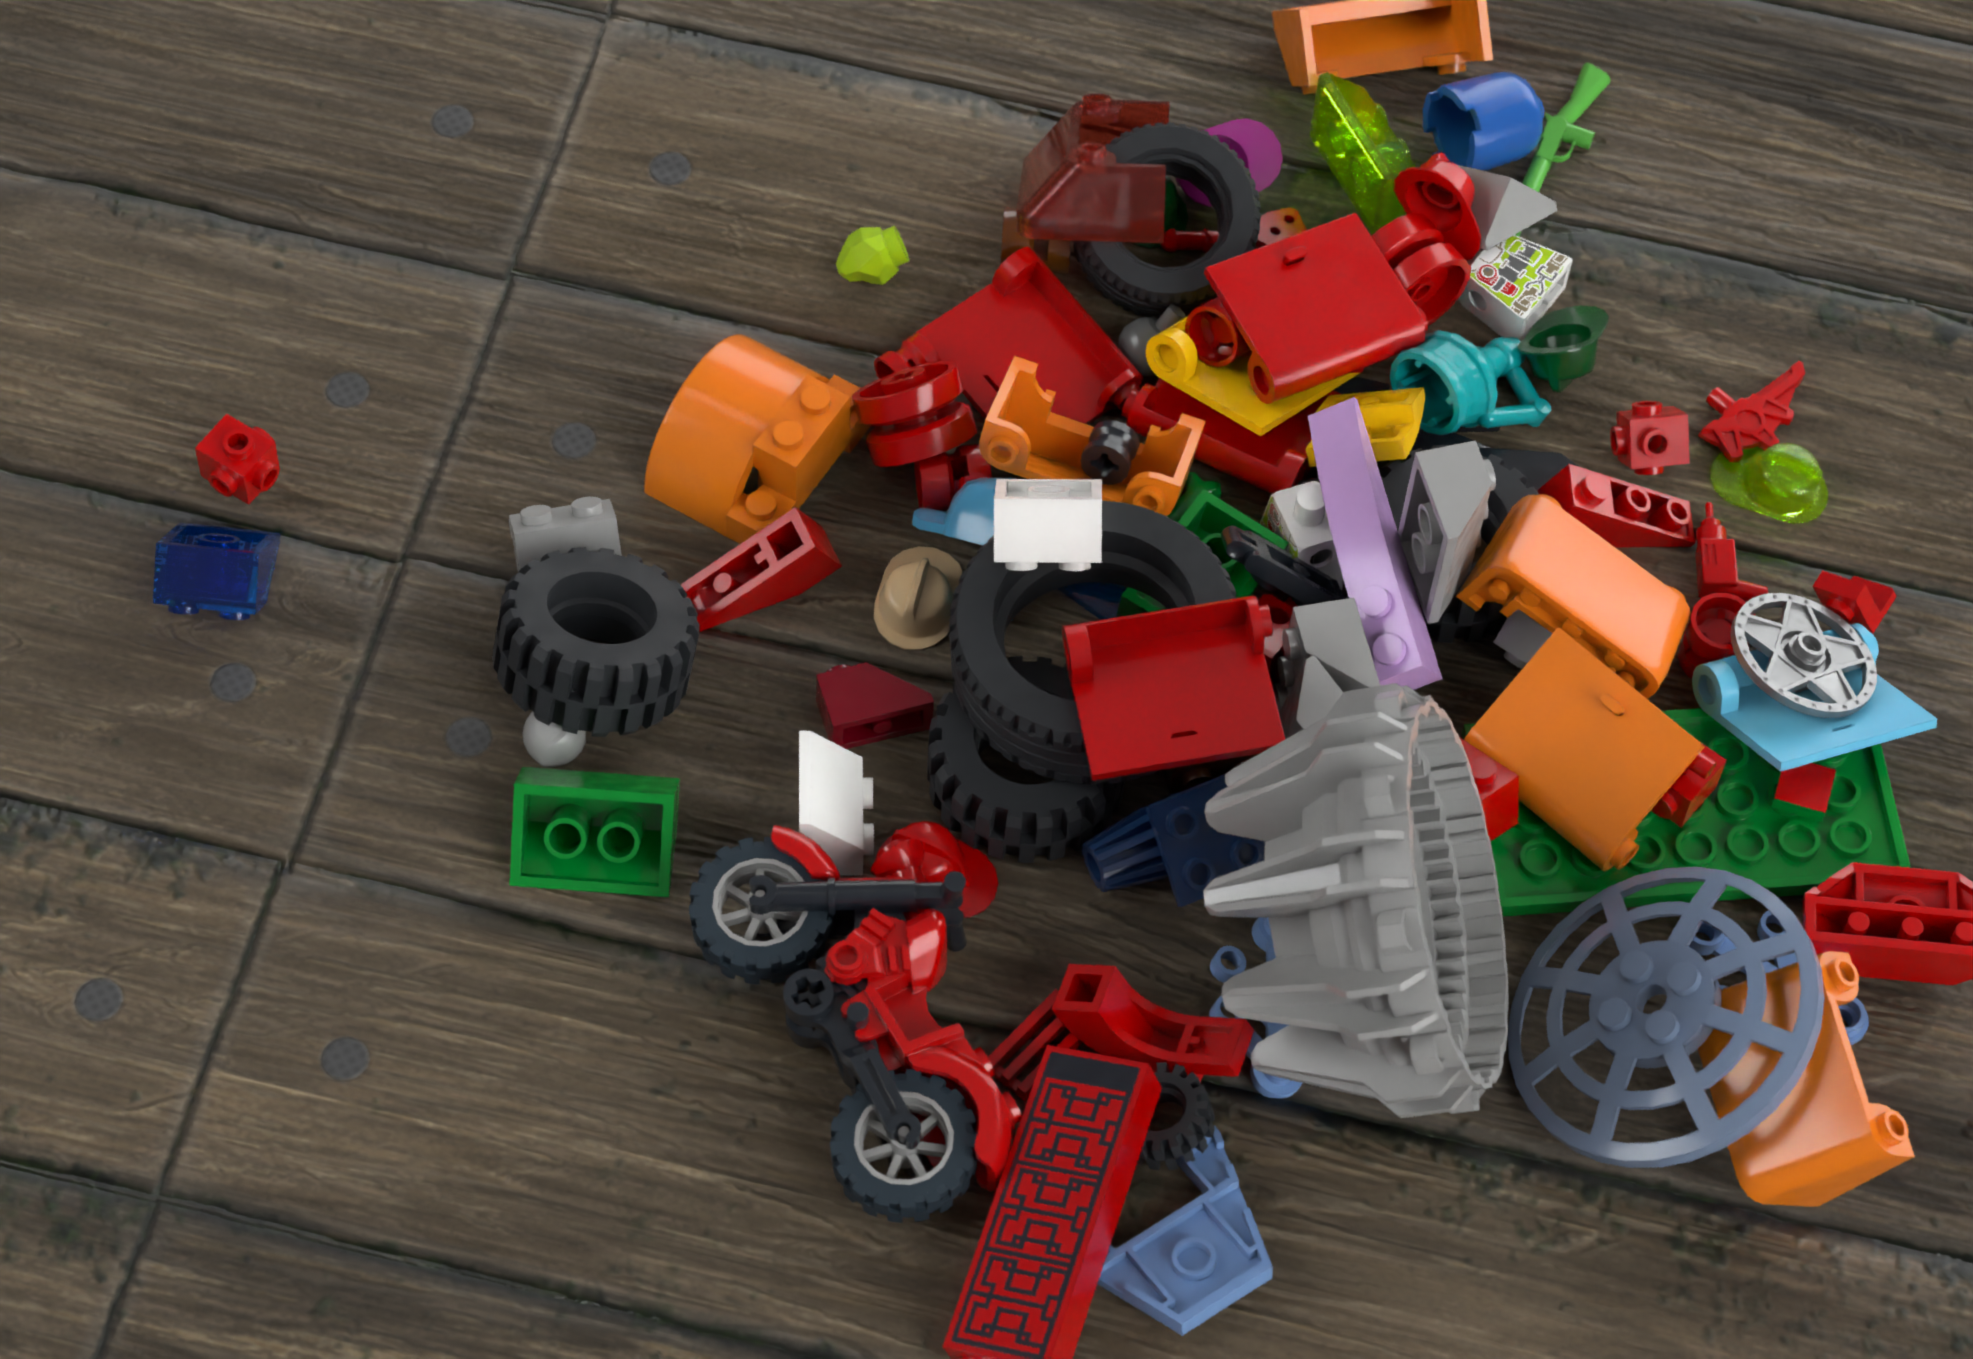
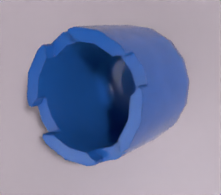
(1484, 120)

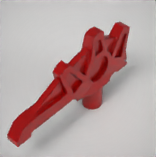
(1752, 419)

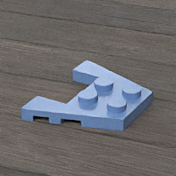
(1195, 1256)

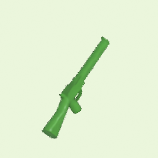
(1561, 128)

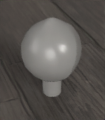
(550, 744)

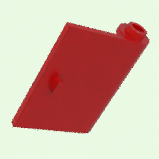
(1318, 315)
(1039, 320)
(1265, 461)
(1173, 686)

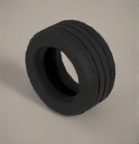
(1216, 173)

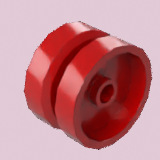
(1424, 264)
(914, 414)

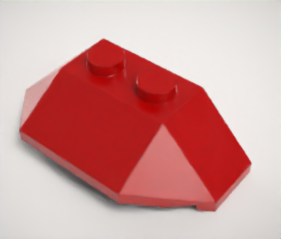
(1895, 922)

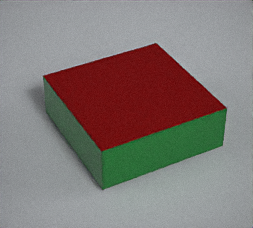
(1804, 791)

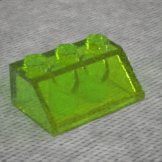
(1359, 148)

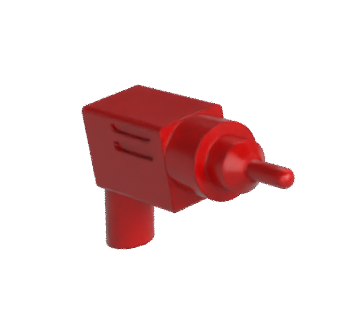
(1717, 562)

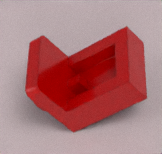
(1854, 598)

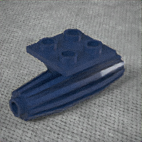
(1172, 843)

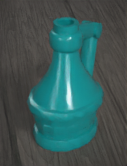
(1462, 383)

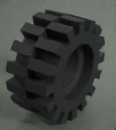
(1190, 1130)

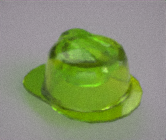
(1773, 482)

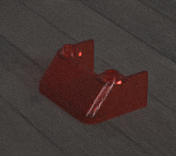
(1078, 189)

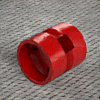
(1215, 334)
(935, 475)
(1709, 631)

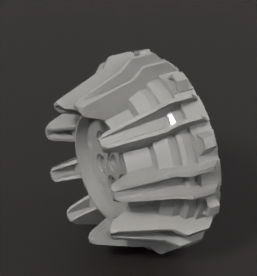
(1372, 906)

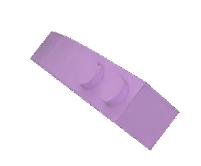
(1371, 548)

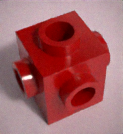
(1651, 437)
(238, 459)

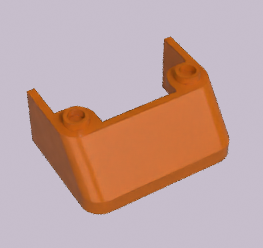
(1380, 37)

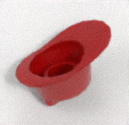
(1445, 197)
(948, 854)

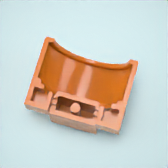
(745, 412)

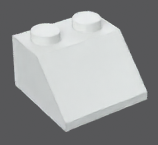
(1048, 523)
(834, 800)

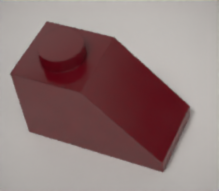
(870, 705)

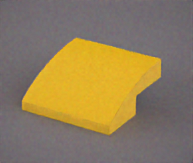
(1389, 418)

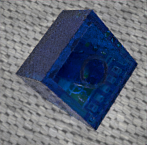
(214, 570)

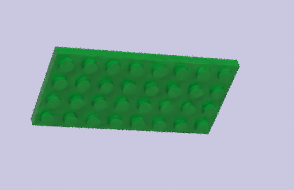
(1727, 832)

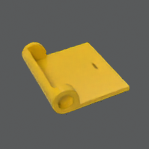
(1225, 388)

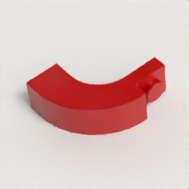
(1121, 1023)

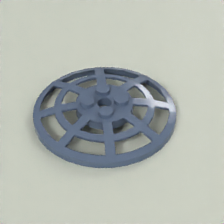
(1675, 1029)

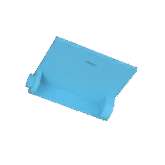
(1794, 738)

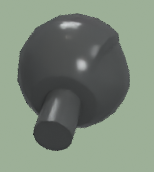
(1137, 333)

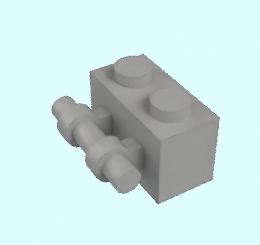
(544, 529)

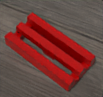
(1019, 1038)

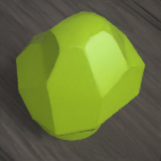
(872, 255)

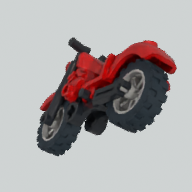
(867, 997)

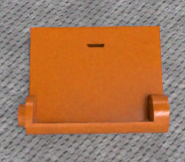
(1578, 760)

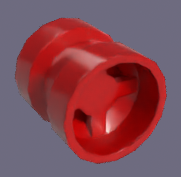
(913, 352)

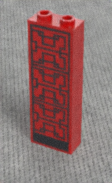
(1055, 1208)

